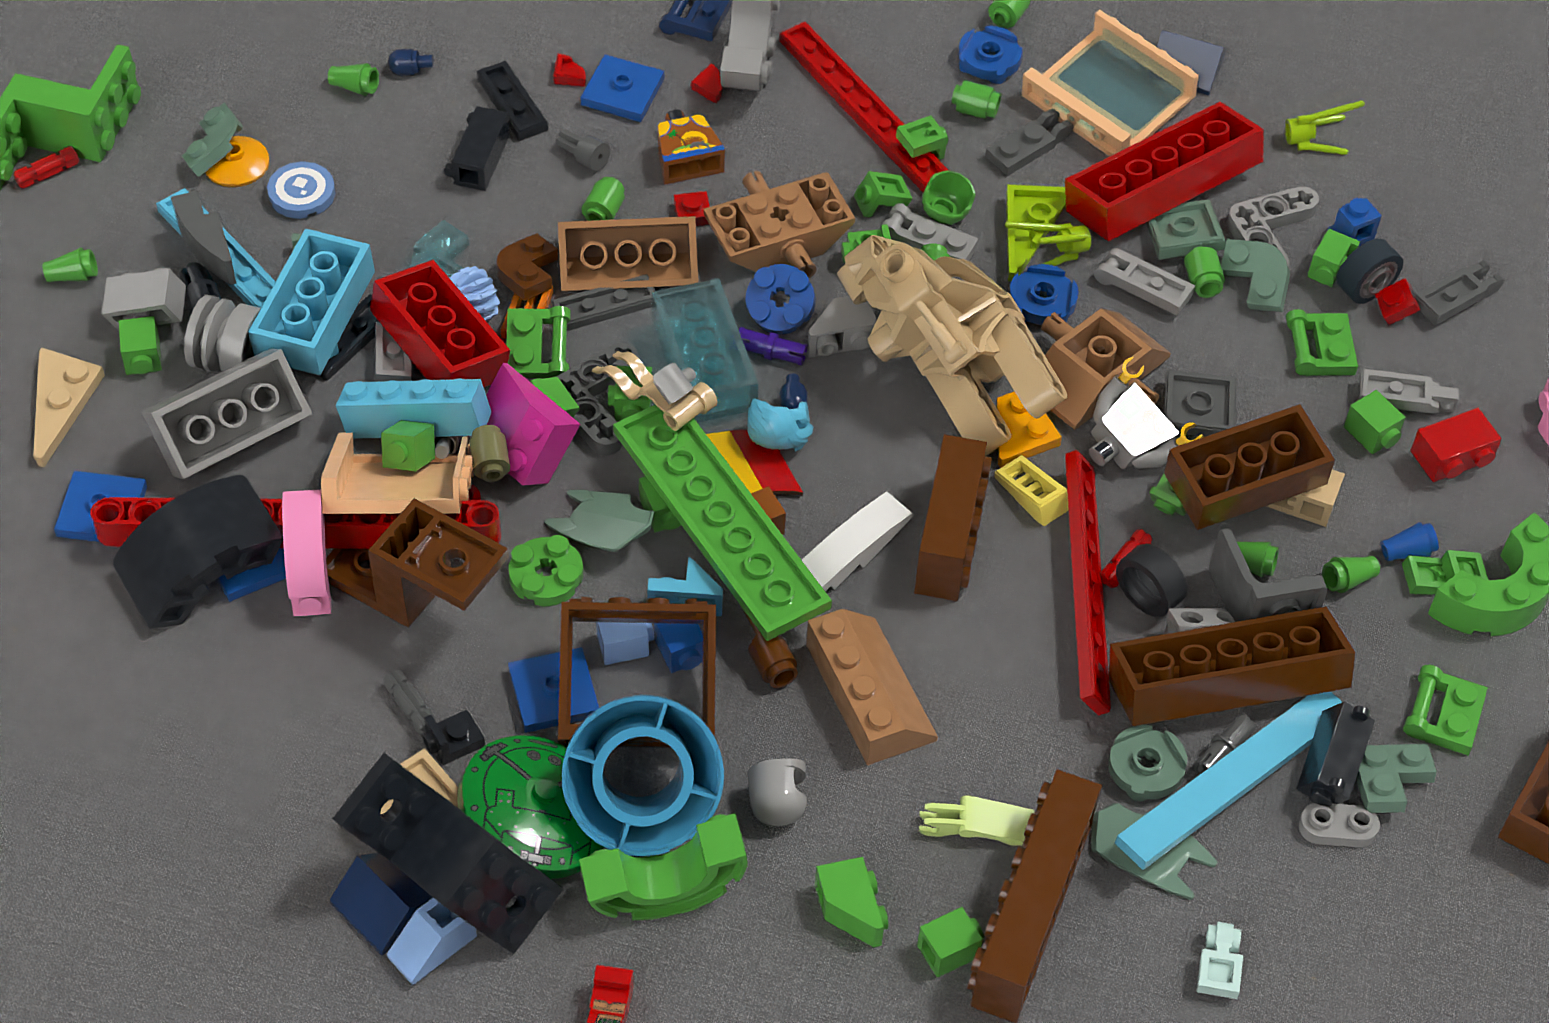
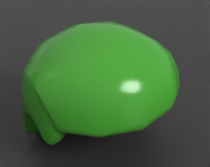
(948, 197)

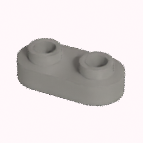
(1340, 825)

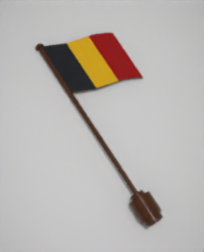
(757, 470)

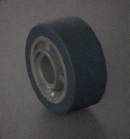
(1369, 270)

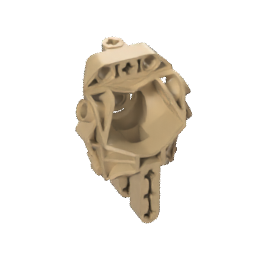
(952, 332)

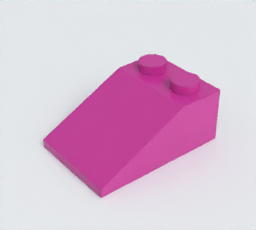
(533, 426)

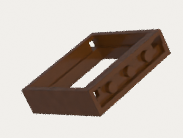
(623, 611)

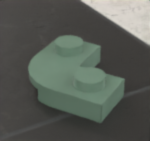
(220, 127)
(1266, 268)

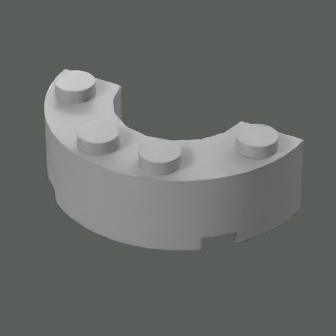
(749, 45)

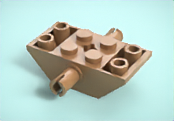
(781, 222)
(1093, 354)

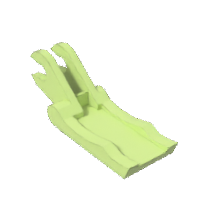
(977, 819)

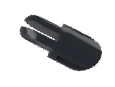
(198, 283)

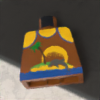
(688, 148)

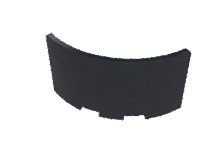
(191, 544)

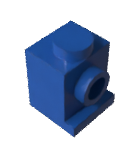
(1357, 217)

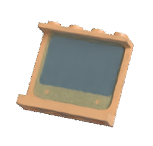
(1113, 86)

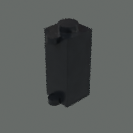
(479, 148)
(1336, 754)

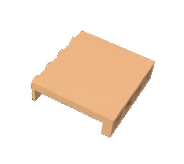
(362, 485)

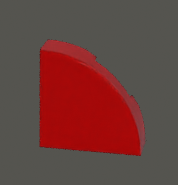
(568, 72)
(708, 84)

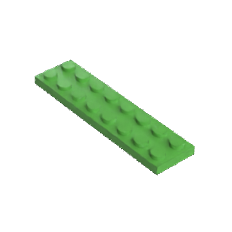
(724, 522)

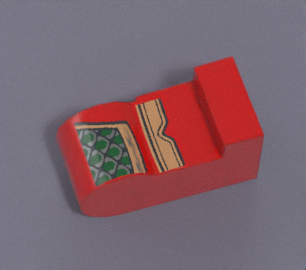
(611, 995)

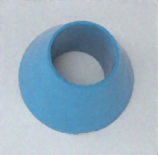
(650, 822)

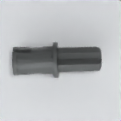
(1225, 743)

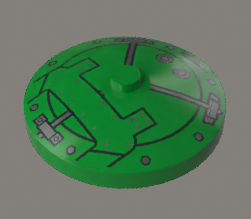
(519, 798)

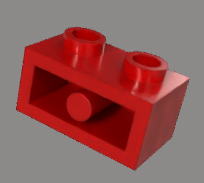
(1456, 445)

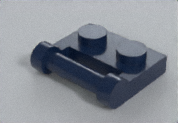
(702, 20)

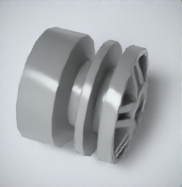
(219, 334)

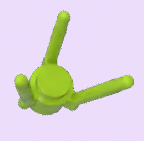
(1303, 128)
(1068, 239)

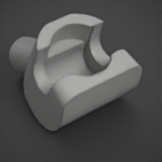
(673, 382)

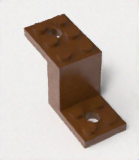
(414, 564)

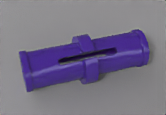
(773, 347)

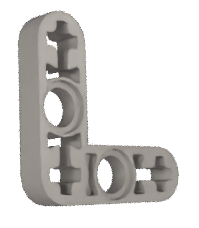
(1261, 222)

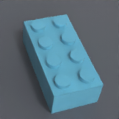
(313, 300)

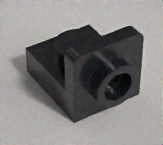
(452, 736)

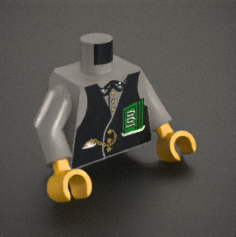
(1132, 426)

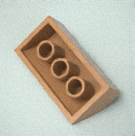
(616, 250)
(868, 685)

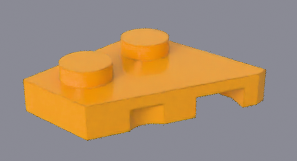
(1028, 434)

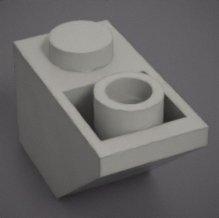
(841, 328)

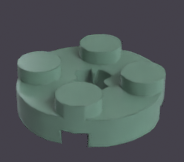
(1145, 782)

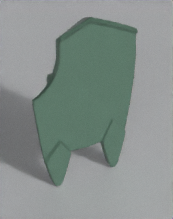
(603, 520)
(1161, 873)

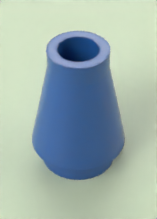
(1414, 541)

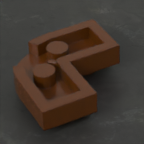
(521, 266)

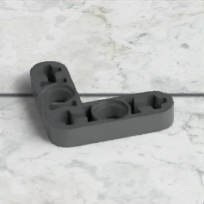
(584, 391)

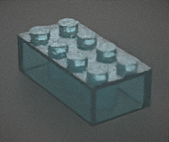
(702, 335)

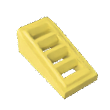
(1042, 508)

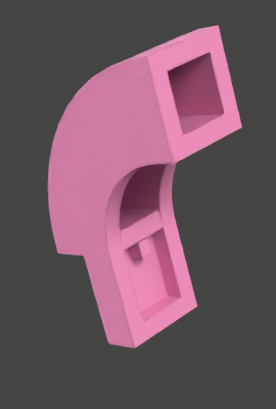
(305, 552)

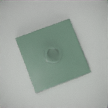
(1186, 228)

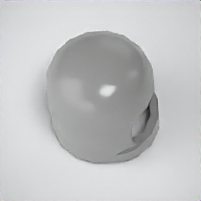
(774, 792)

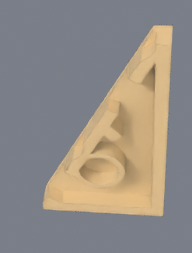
(62, 393)

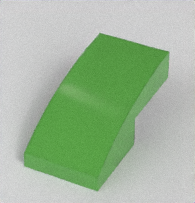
(1427, 574)

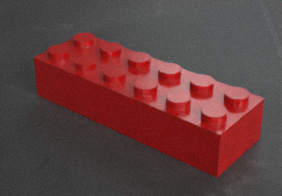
(1164, 170)

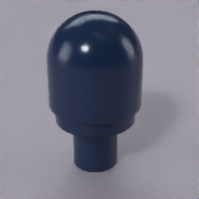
(409, 61)
(792, 392)

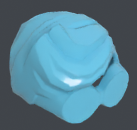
(778, 426)

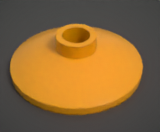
(242, 165)

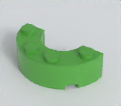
(1502, 604)
(667, 882)

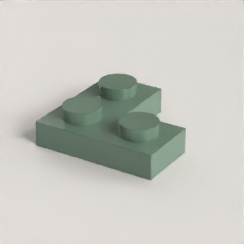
(1386, 769)

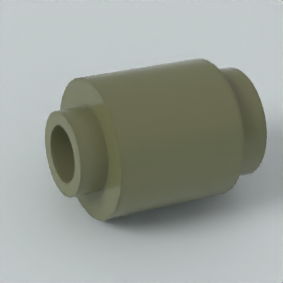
(489, 453)

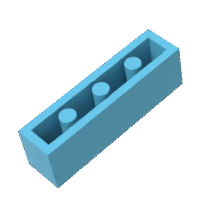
(451, 405)

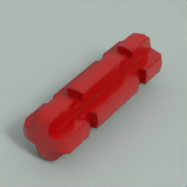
(46, 167)
(1109, 572)

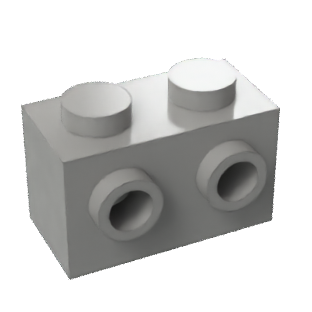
(144, 295)

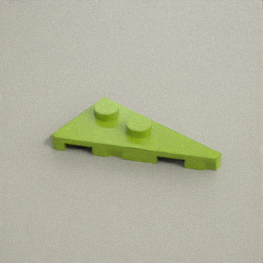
(1030, 205)

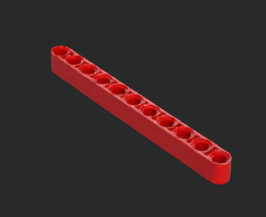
(119, 516)

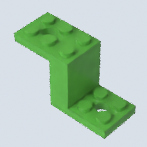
(63, 115)

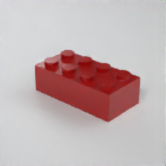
(437, 325)

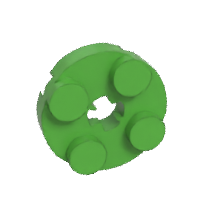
(540, 553)

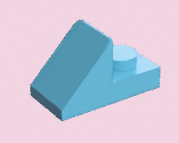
(697, 585)

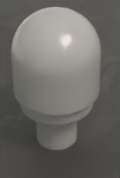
(446, 445)

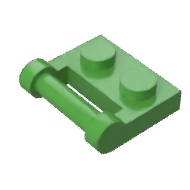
(526, 339)
(1332, 343)
(1458, 712)

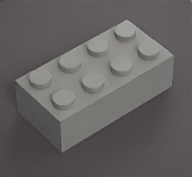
(227, 413)

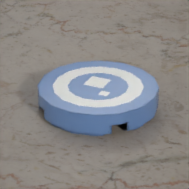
(301, 189)

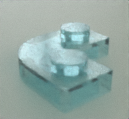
(442, 246)

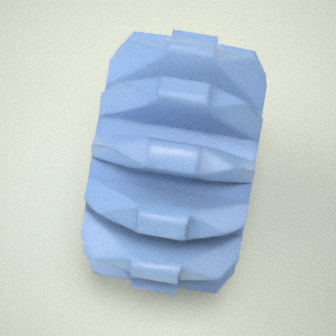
(478, 290)

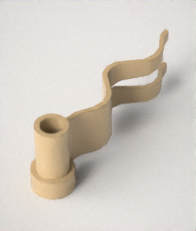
(677, 414)

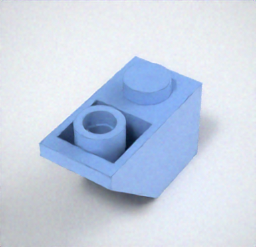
(429, 940)

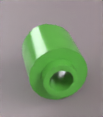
(1007, 12)
(976, 99)
(604, 200)
(1204, 271)

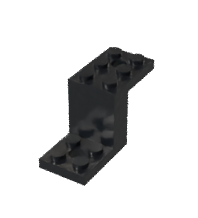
(448, 853)

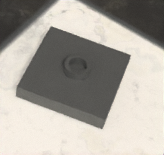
(1200, 400)

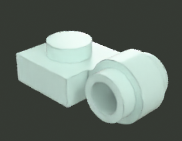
(1218, 967)

